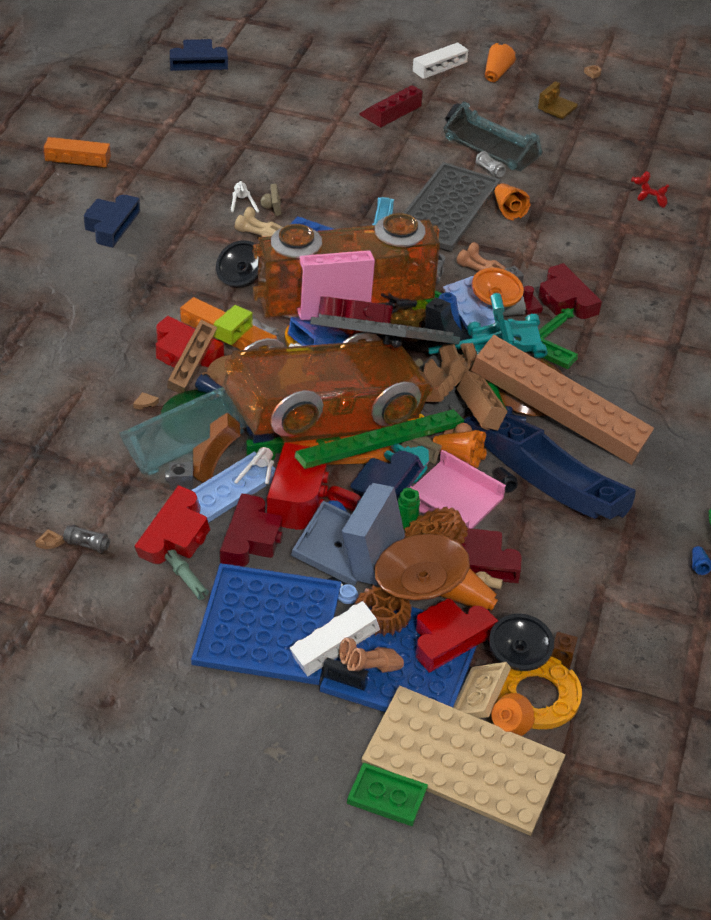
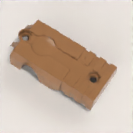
(451, 371)

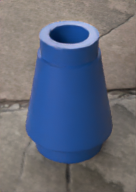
(700, 561)

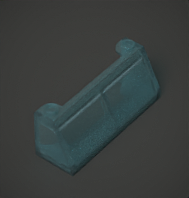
(177, 430)

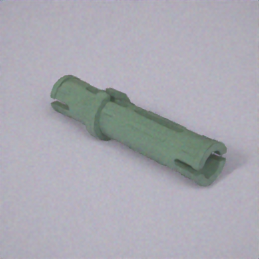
(181, 568)

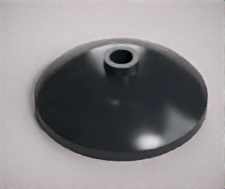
(233, 261)
(522, 633)

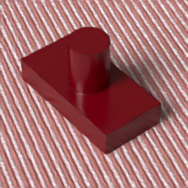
(531, 303)

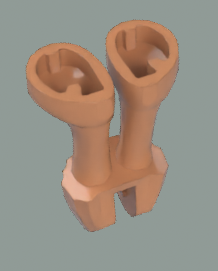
(474, 261)
(357, 658)

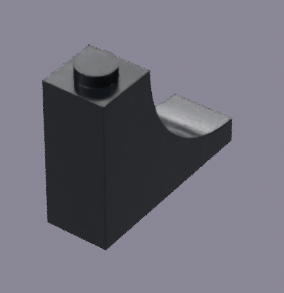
(440, 318)

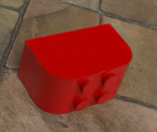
(296, 490)

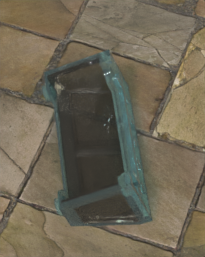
(497, 141)

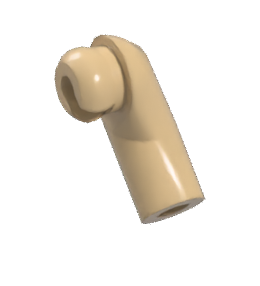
(490, 581)

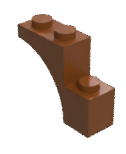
(206, 455)

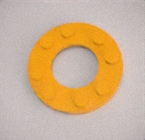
(567, 686)

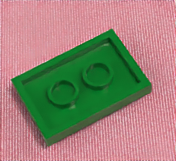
(387, 794)

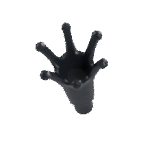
(398, 303)

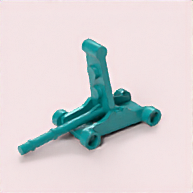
(506, 330)

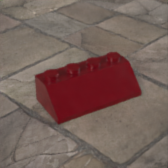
(394, 106)

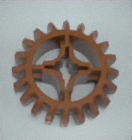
(383, 609)

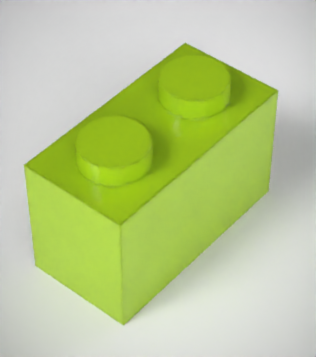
(233, 324)

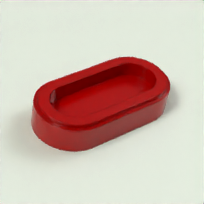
(344, 496)

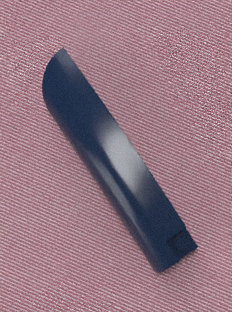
(555, 471)

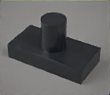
(338, 672)

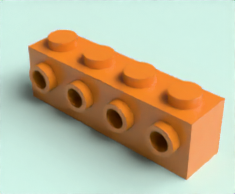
(77, 152)

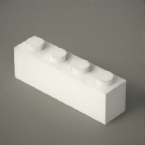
(440, 60)
(325, 641)

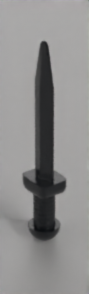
(392, 340)

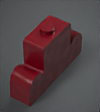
(565, 291)
(355, 309)
(251, 532)
(487, 556)

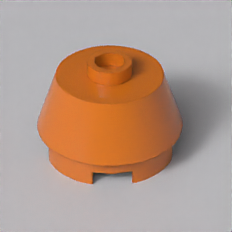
(513, 713)

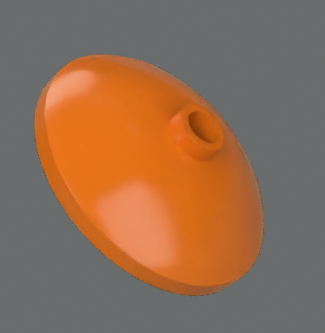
(497, 281)

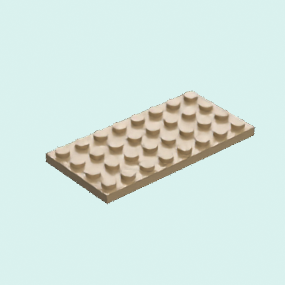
(465, 759)

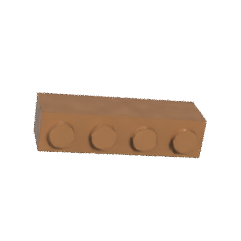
(192, 357)
(481, 400)

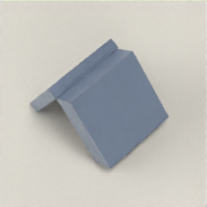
(362, 534)

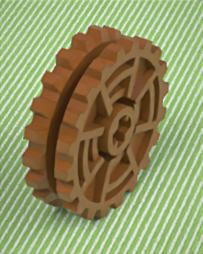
(439, 522)

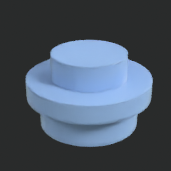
(348, 594)

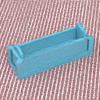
(384, 208)

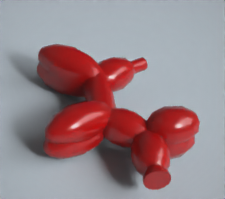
(660, 194)

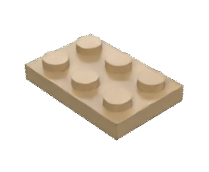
(482, 689)

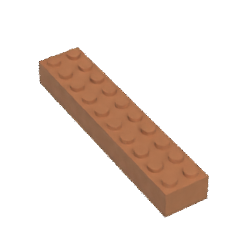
(562, 399)

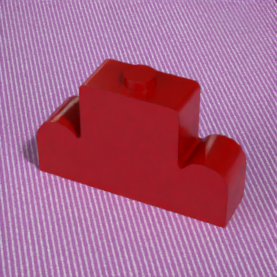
(173, 339)
(175, 528)
(450, 632)

